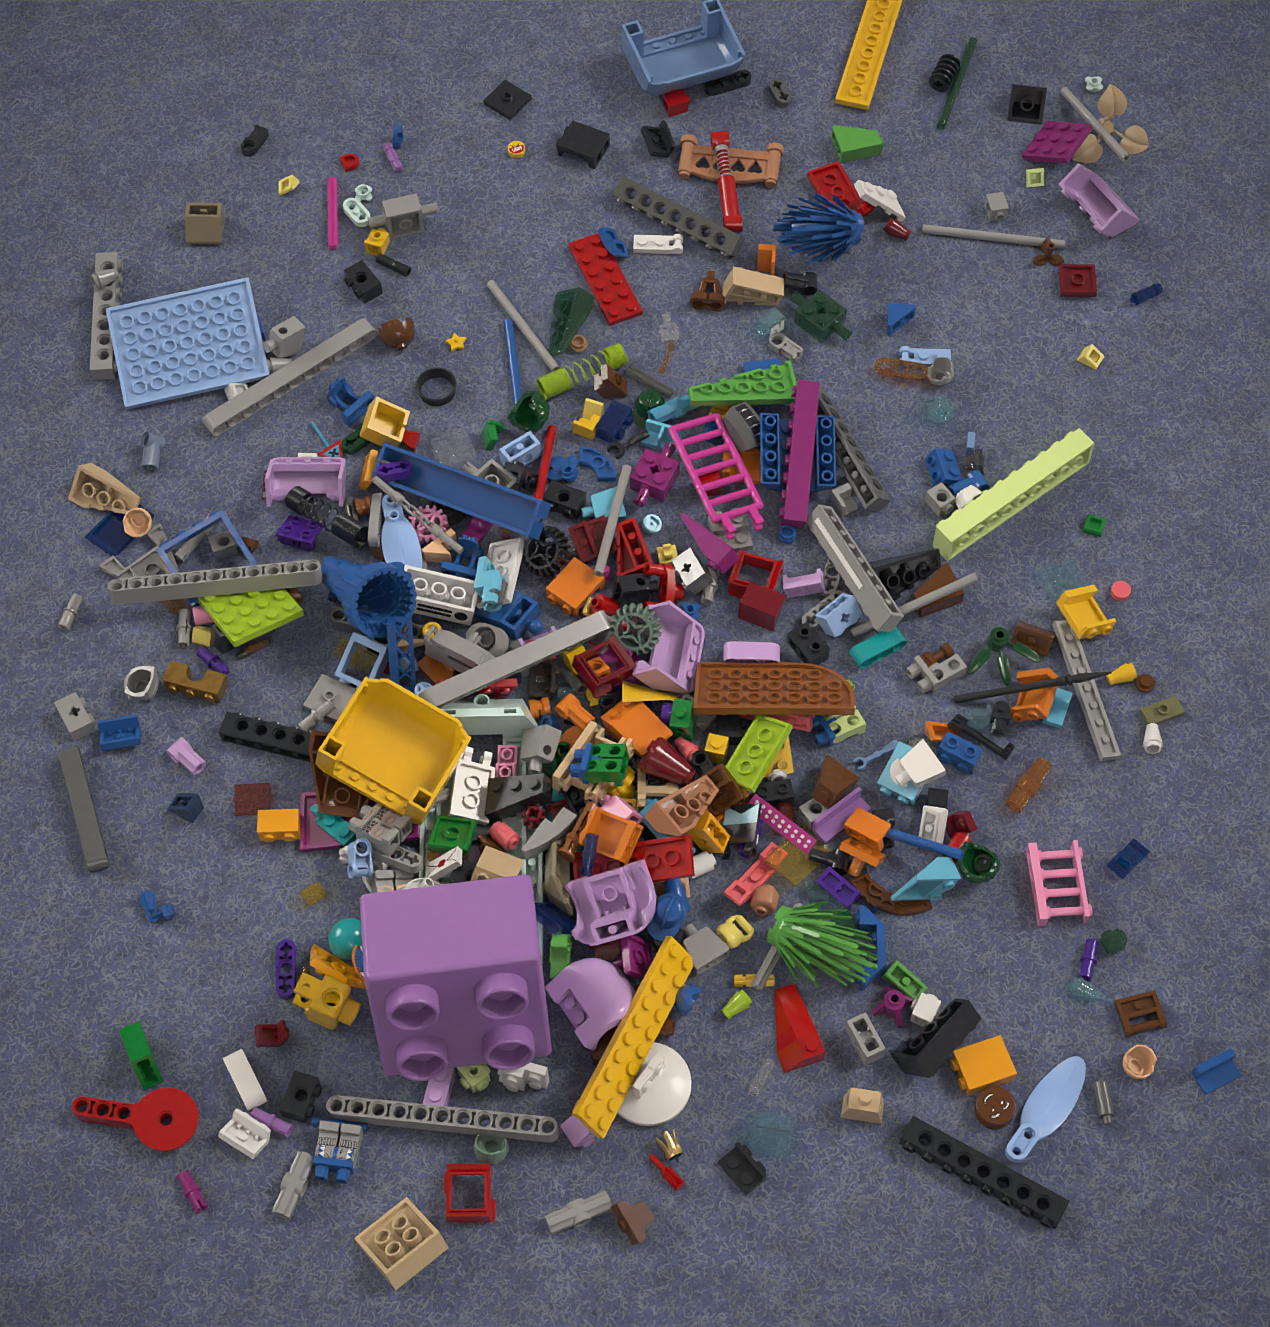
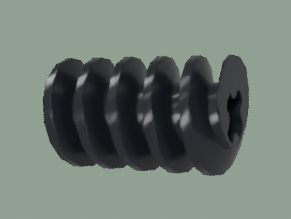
(944, 72)

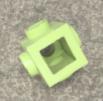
(474, 1077)

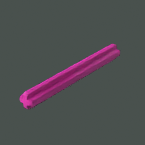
(332, 213)

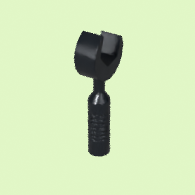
(632, 441)

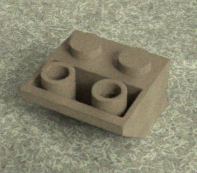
(204, 223)

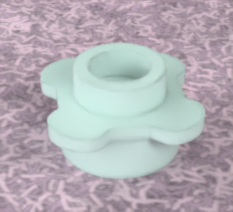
(1093, 84)
(363, 189)

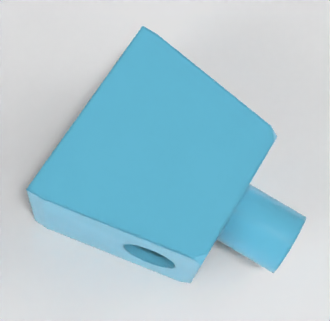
(601, 505)

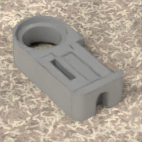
(787, 347)

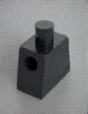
(633, 589)

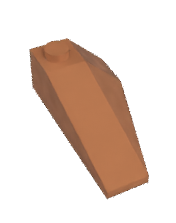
(682, 809)

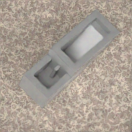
(548, 833)

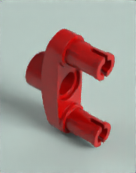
(667, 587)

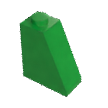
(141, 1055)

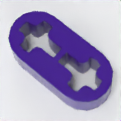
(394, 471)
(666, 712)

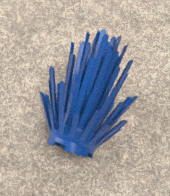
(820, 228)

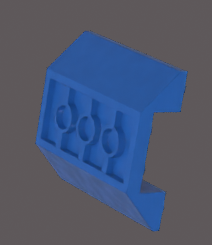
(773, 451)

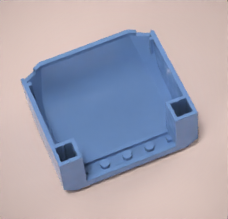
(685, 55)

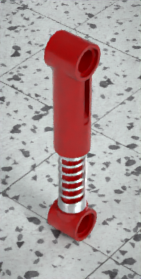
(726, 182)

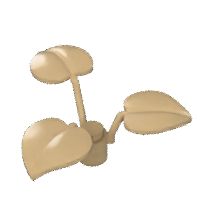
(1134, 139)

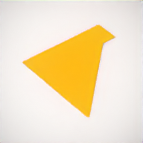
(634, 692)

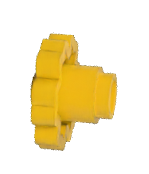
(627, 790)

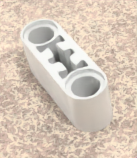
(245, 1080)

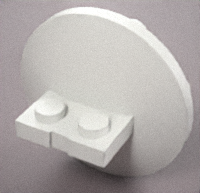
(658, 1089)

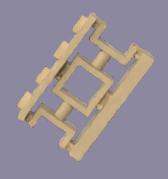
(562, 775)

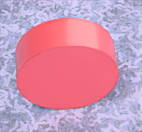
(1120, 590)

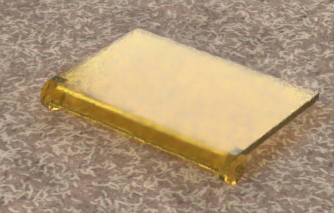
(792, 861)

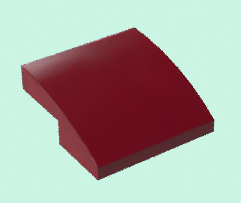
(589, 537)

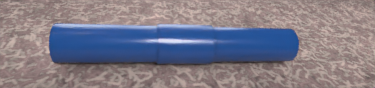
(316, 1122)

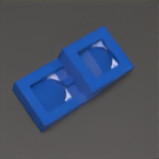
(612, 244)

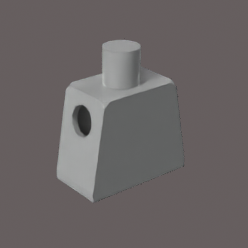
(286, 338)
(539, 746)
(704, 948)

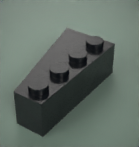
(938, 1039)

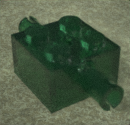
(820, 316)

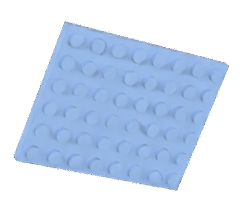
(187, 343)

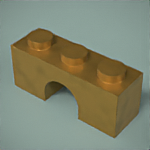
(209, 688)

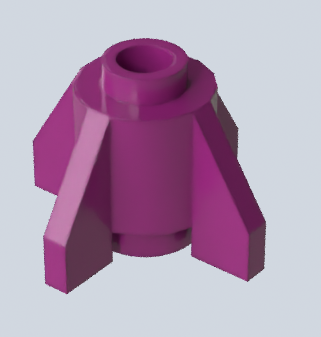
(893, 1005)

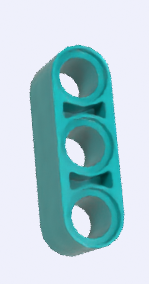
(877, 647)

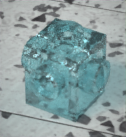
(939, 409)

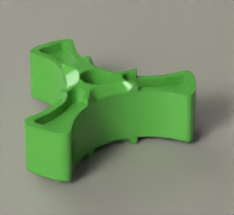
(559, 953)

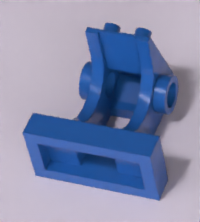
(339, 392)
(472, 551)

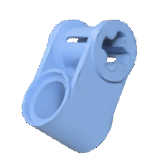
(359, 863)

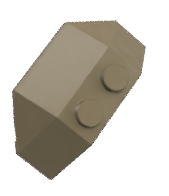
(557, 874)

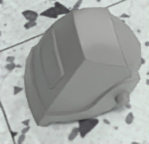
(141, 683)

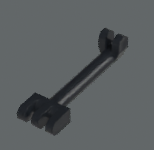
(959, 723)

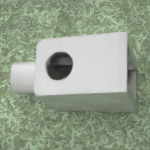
(920, 766)

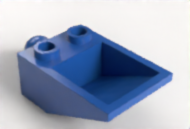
(514, 617)

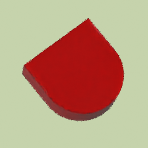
(349, 162)

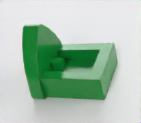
(490, 433)

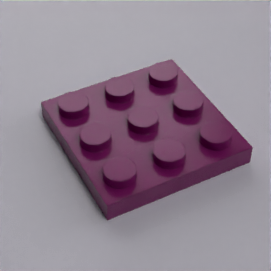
(1057, 142)

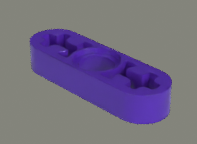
(280, 963)

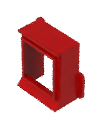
(738, 587)
(484, 1214)

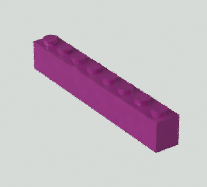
(800, 453)

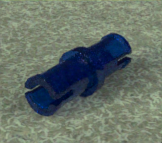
(589, 854)

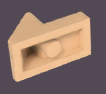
(438, 550)

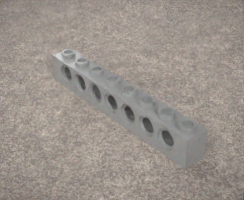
(102, 354)

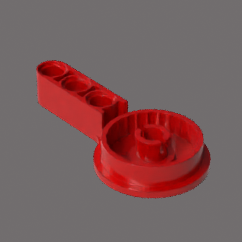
(147, 1117)

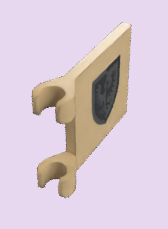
(652, 786)

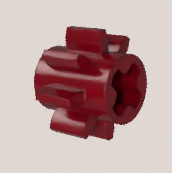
(533, 822)

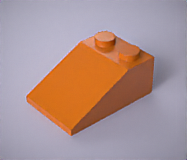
(635, 722)

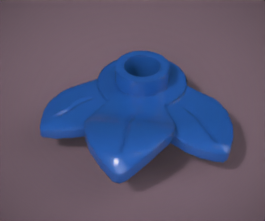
(563, 469)

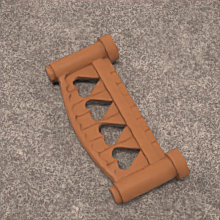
(767, 161)

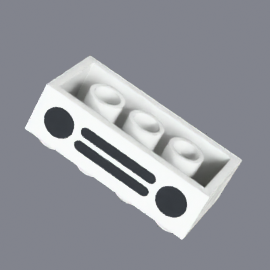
(443, 595)

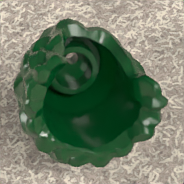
(530, 412)
(972, 863)

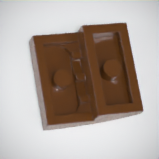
(729, 790)

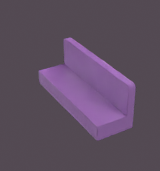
(832, 821)

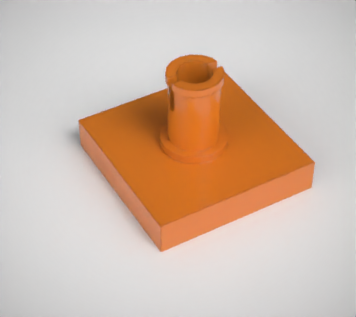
(861, 855)

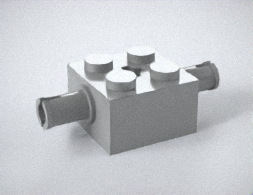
(403, 216)
(493, 472)

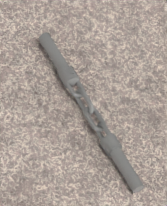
(436, 530)

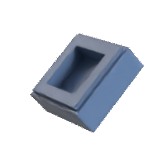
(970, 443)

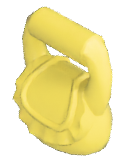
(731, 934)

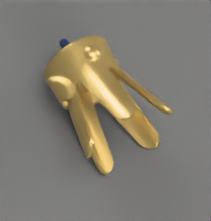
(674, 1148)

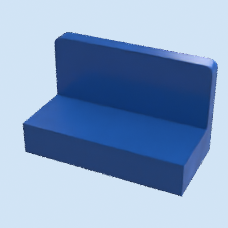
(1216, 1071)

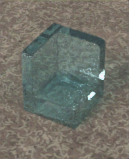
(979, 719)

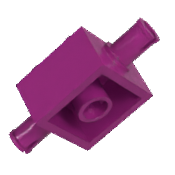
(654, 475)

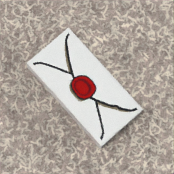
(444, 864)

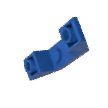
(870, 923)

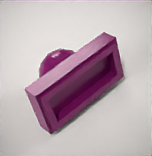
(477, 528)

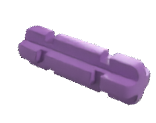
(392, 157)

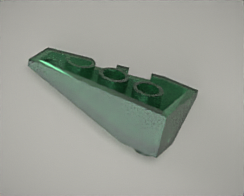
(570, 311)

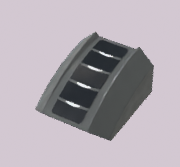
(743, 426)

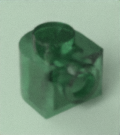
(1113, 941)

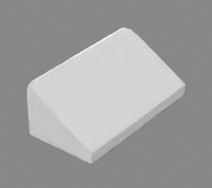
(933, 823)

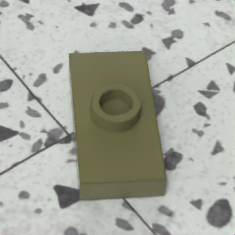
(1162, 711)

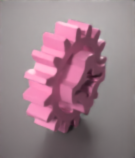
(422, 532)

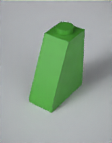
(856, 143)

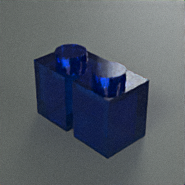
(614, 422)

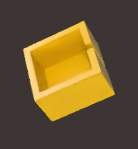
(383, 421)

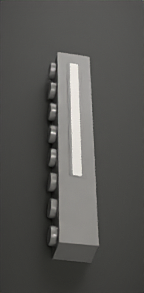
(854, 569)

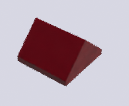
(761, 606)

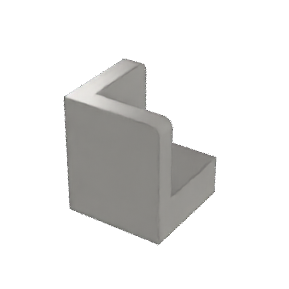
(842, 499)

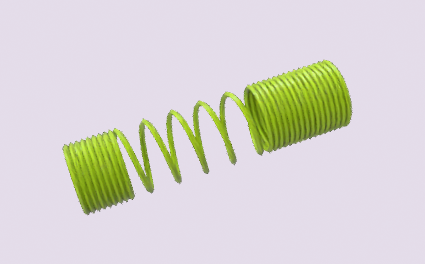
(560, 381)

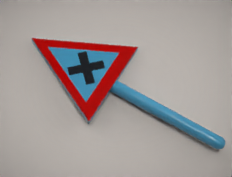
(334, 450)

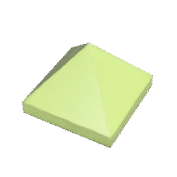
(1035, 177)

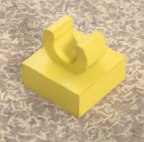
(666, 554)

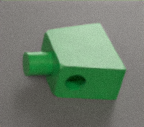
(683, 718)

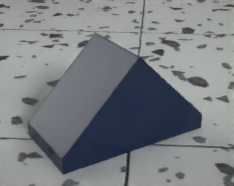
(186, 806)

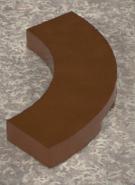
(881, 899)

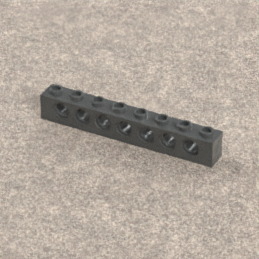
(624, 190)
(853, 460)

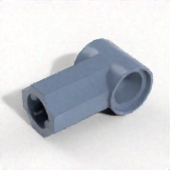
(152, 446)

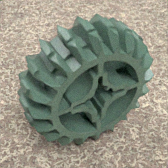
(632, 622)

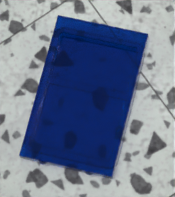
(110, 533)
(554, 918)

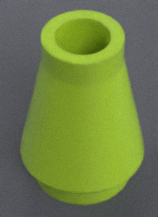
(739, 1002)

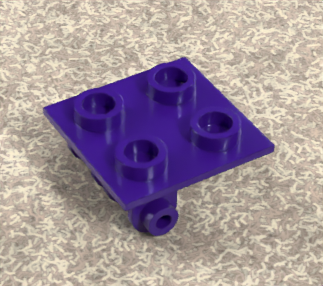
(299, 531)

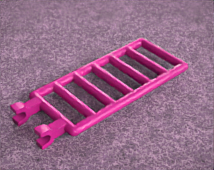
(725, 517)

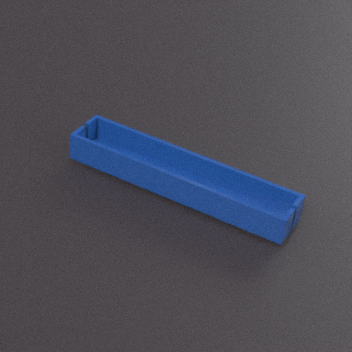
(468, 493)

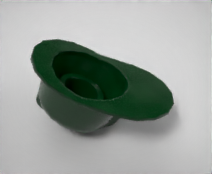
(646, 401)

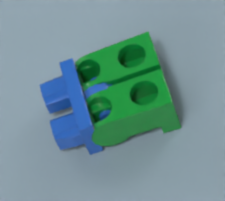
(601, 763)

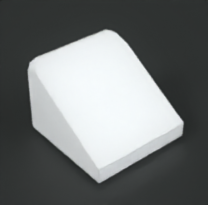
(234, 389)

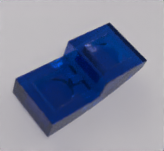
(1128, 859)

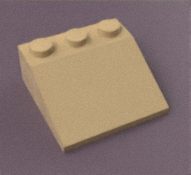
(401, 1243)

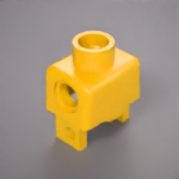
(321, 995)

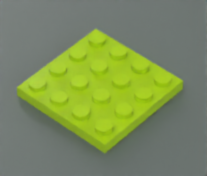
(250, 613)

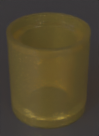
(313, 893)

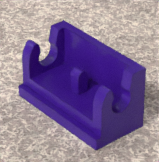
(839, 887)

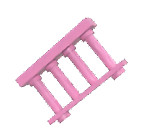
(1041, 893)

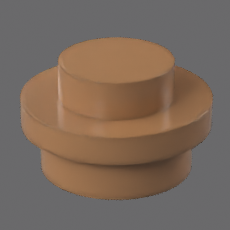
(578, 343)

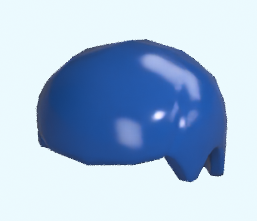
(686, 997)

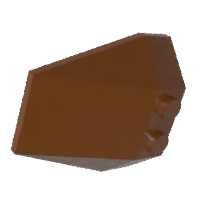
(332, 795)

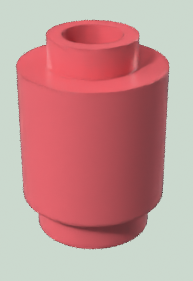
(504, 835)

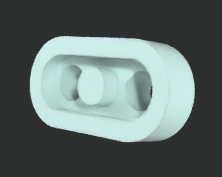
(358, 213)

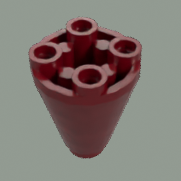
(666, 763)

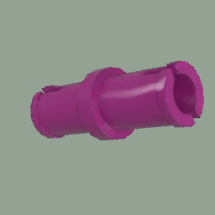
(192, 1191)

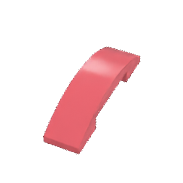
(757, 875)

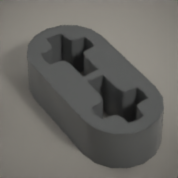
(783, 91)

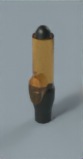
(253, 648)

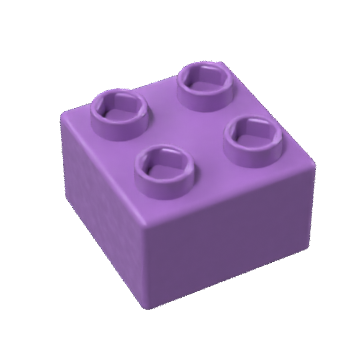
(455, 976)

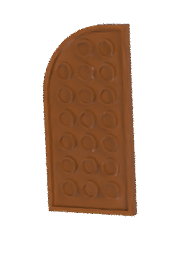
(771, 689)

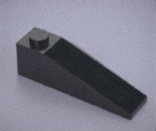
(904, 570)

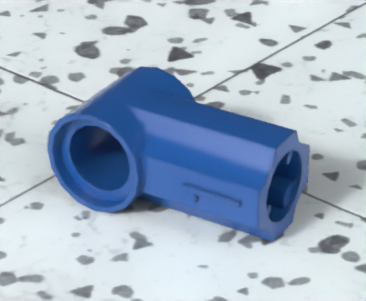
(974, 478)

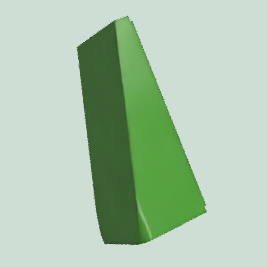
(903, 980)

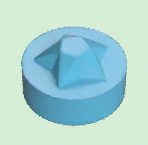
(651, 524)

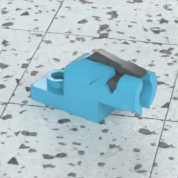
(490, 585)

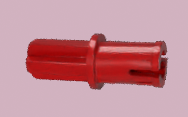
(865, 207)

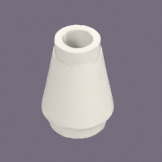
(1152, 739)

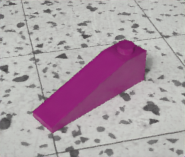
(718, 553)

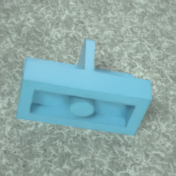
(658, 435)
(1058, 708)

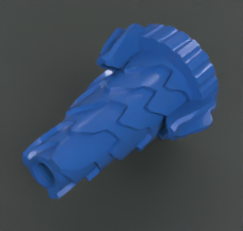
(370, 593)

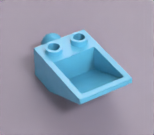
(930, 881)

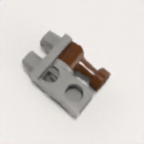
(934, 674)

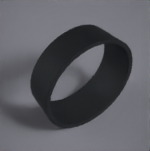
(436, 372)

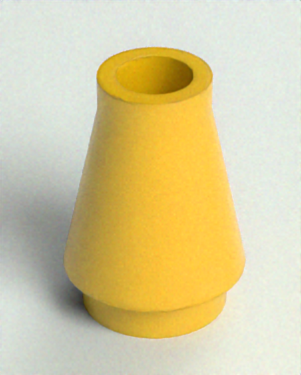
(1122, 674)

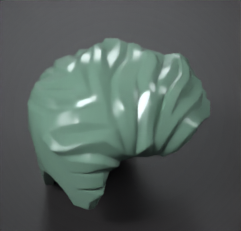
(490, 1149)

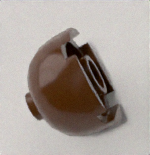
(397, 333)

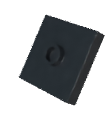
(507, 99)

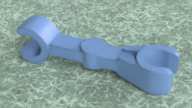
(888, 749)

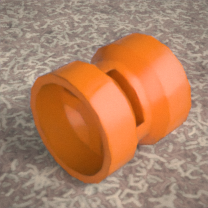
(539, 708)

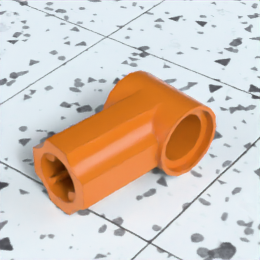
(571, 709)

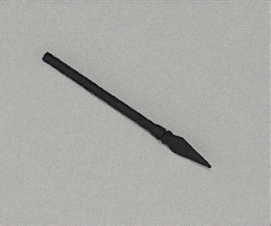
(1059, 681)

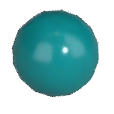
(344, 937)

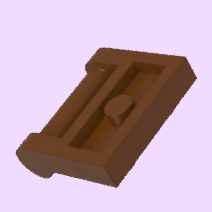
(1137, 1007)

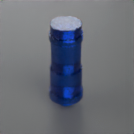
(1144, 294)

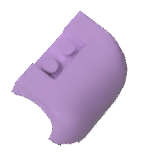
(613, 903)
(592, 996)

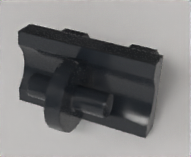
(1000, 717)

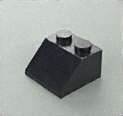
(1027, 103)

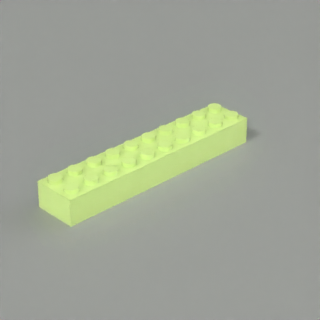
(1012, 494)

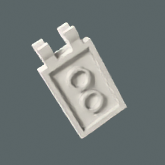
(470, 787)

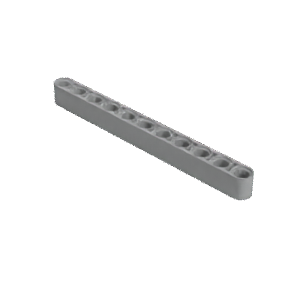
(289, 377)
(215, 582)
(517, 660)
(451, 1124)

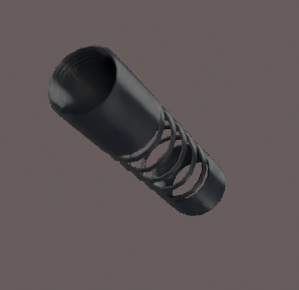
(342, 526)

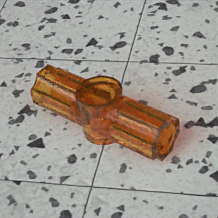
(1029, 785)

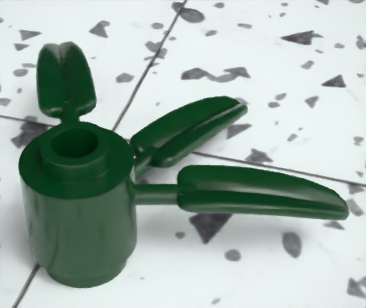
(996, 642)

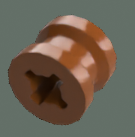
(363, 506)

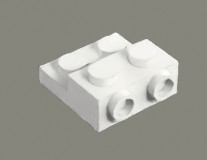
(532, 1074)

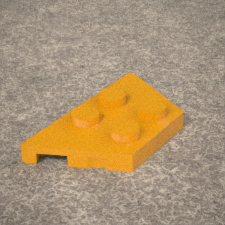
(333, 966)

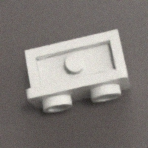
(245, 1134)

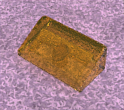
(361, 658)

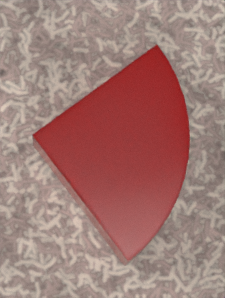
(411, 439)

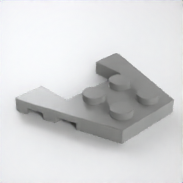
(147, 565)

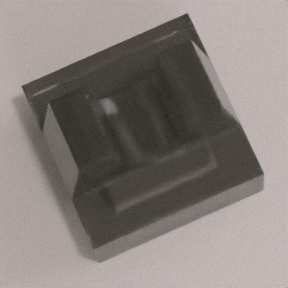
(975, 461)

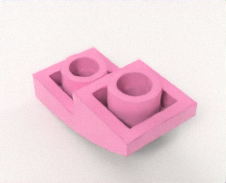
(507, 761)

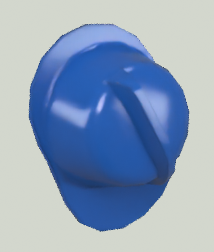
(668, 916)

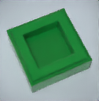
(1094, 525)

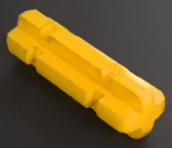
(740, 980)

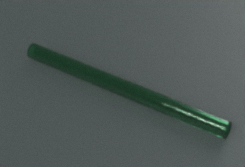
(956, 83)

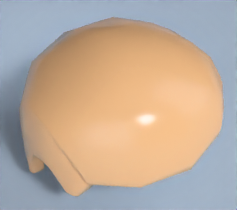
(137, 522)
(1139, 1062)

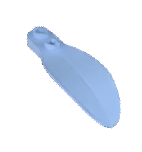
(399, 537)
(1048, 1106)

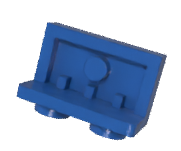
(943, 467)
(119, 732)
(959, 753)

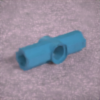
(671, 409)

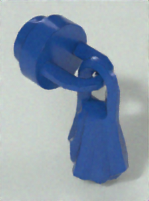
(148, 902)

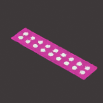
(784, 825)

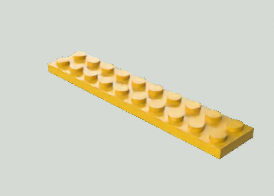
(868, 53)
(633, 1038)

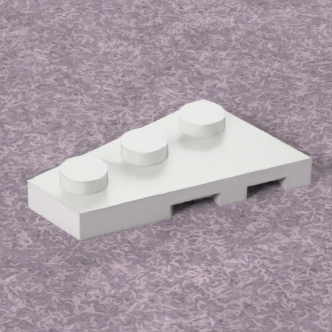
(879, 196)

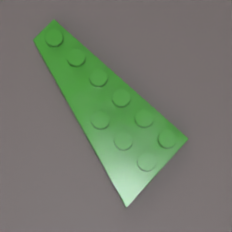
(754, 387)

